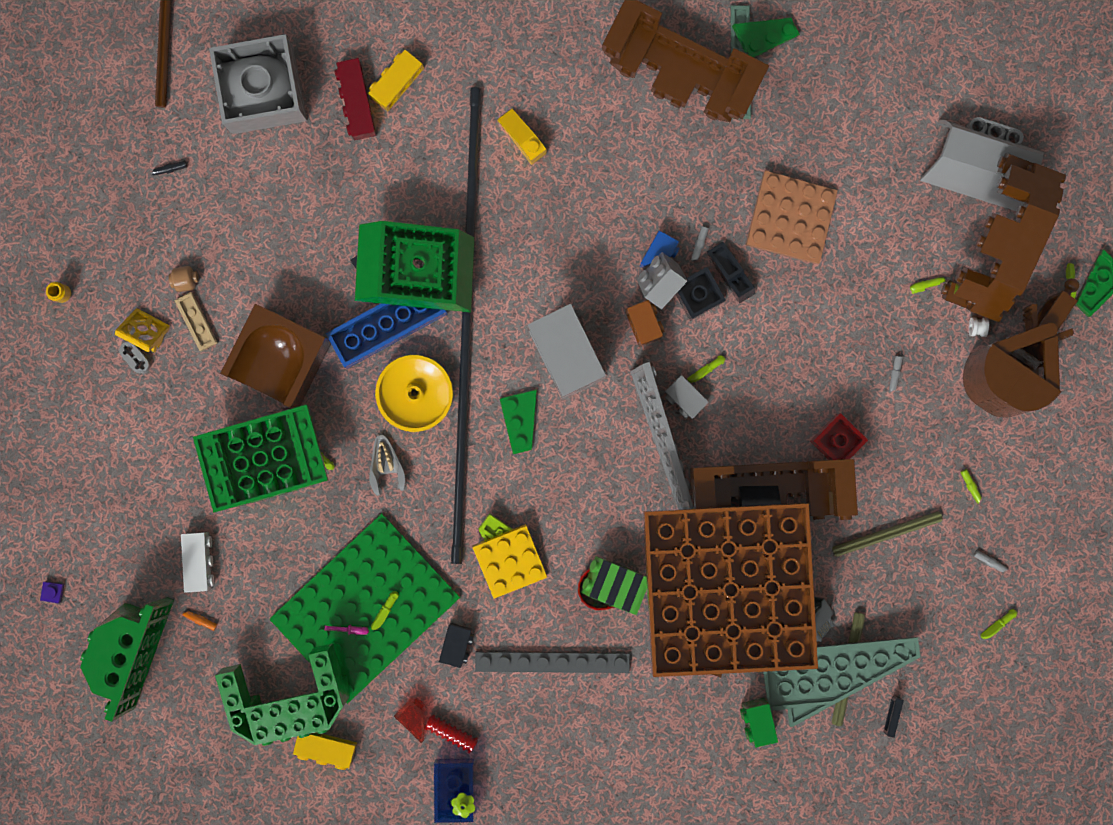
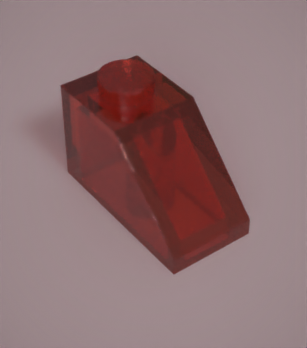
(413, 718)

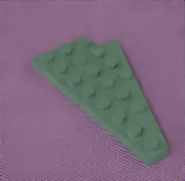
(840, 673)

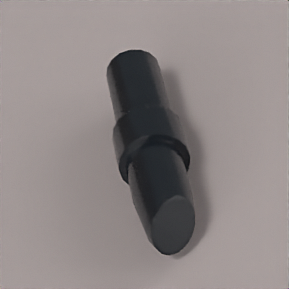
(169, 168)

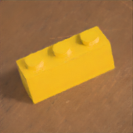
(395, 80)
(326, 750)

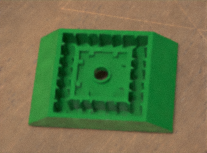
(387, 269)

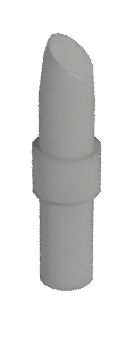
(699, 244)
(895, 373)
(990, 561)

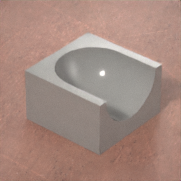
(258, 84)
(566, 352)

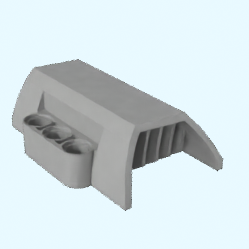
(972, 157)

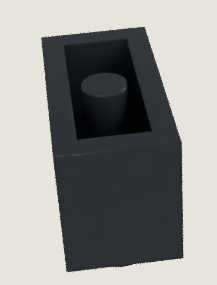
(455, 645)

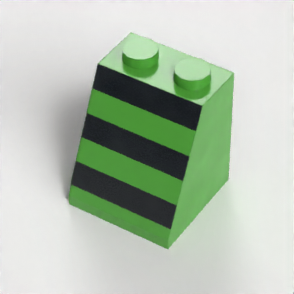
(615, 585)

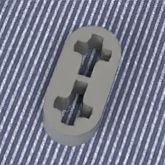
(132, 360)

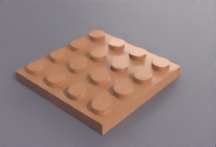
(791, 217)

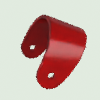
(583, 601)

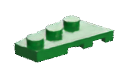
(764, 35)
(1098, 285)
(519, 420)

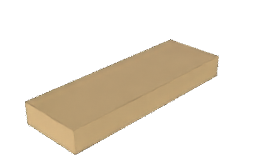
(196, 321)

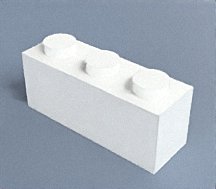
(197, 562)

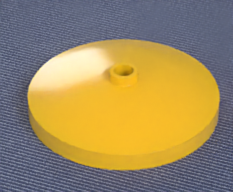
(410, 411)

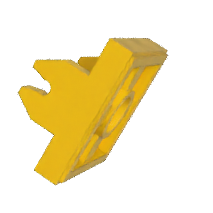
(124, 329)

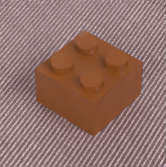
(644, 323)

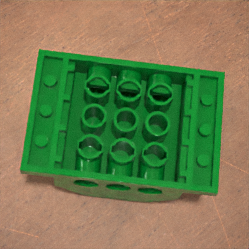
(260, 459)
(122, 654)

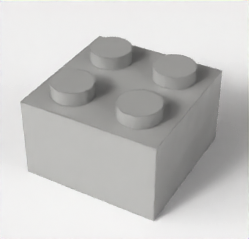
(661, 280)

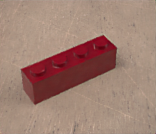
(356, 99)

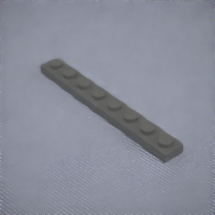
(552, 662)

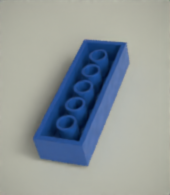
(378, 330)

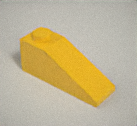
(522, 136)

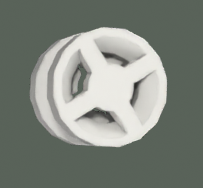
(978, 327)

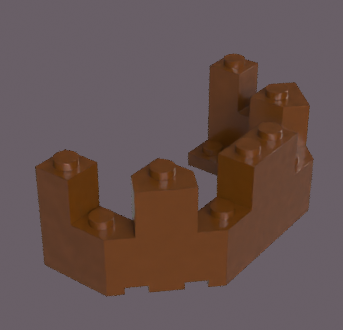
(681, 63)
(1012, 242)
(827, 484)

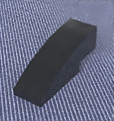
(731, 272)

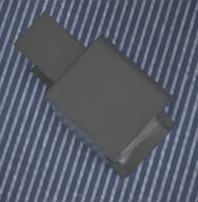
(822, 617)

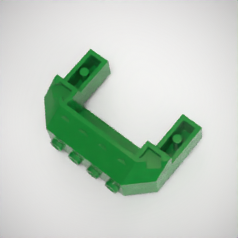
(289, 716)

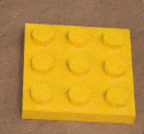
(509, 561)

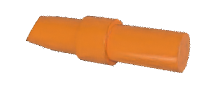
(200, 620)

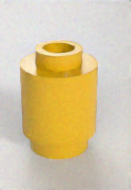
(58, 292)

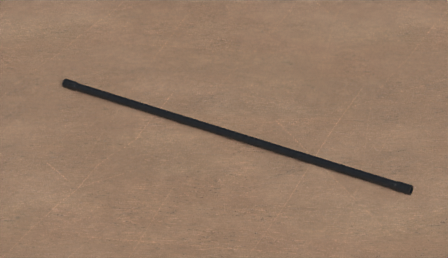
(457, 548)

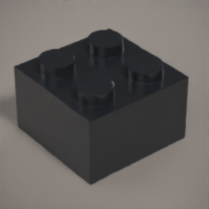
(700, 294)

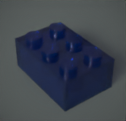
(450, 779)

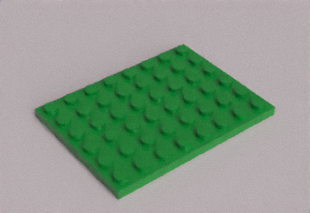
(353, 593)

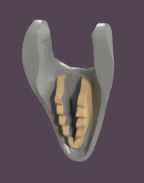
(384, 462)

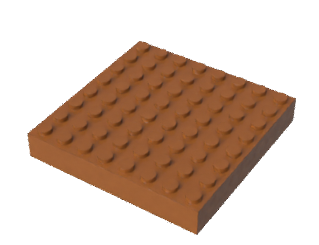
(730, 590)

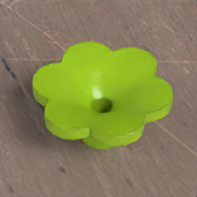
(463, 800)

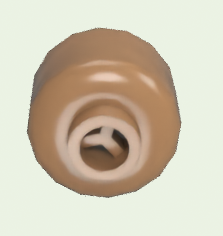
(183, 278)

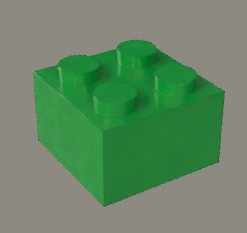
(759, 722)

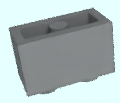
(685, 397)

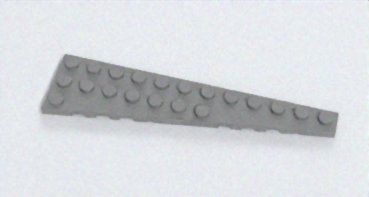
(651, 402)

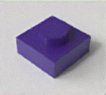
(51, 592)

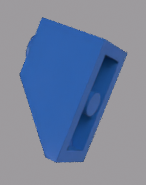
(661, 243)

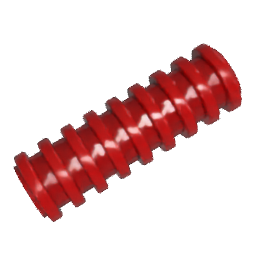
(451, 733)

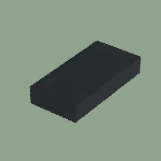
(893, 716)

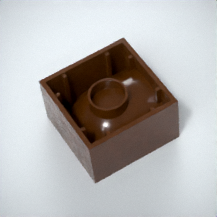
(276, 357)

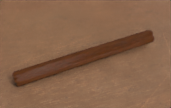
(163, 53)

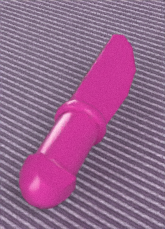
(350, 629)

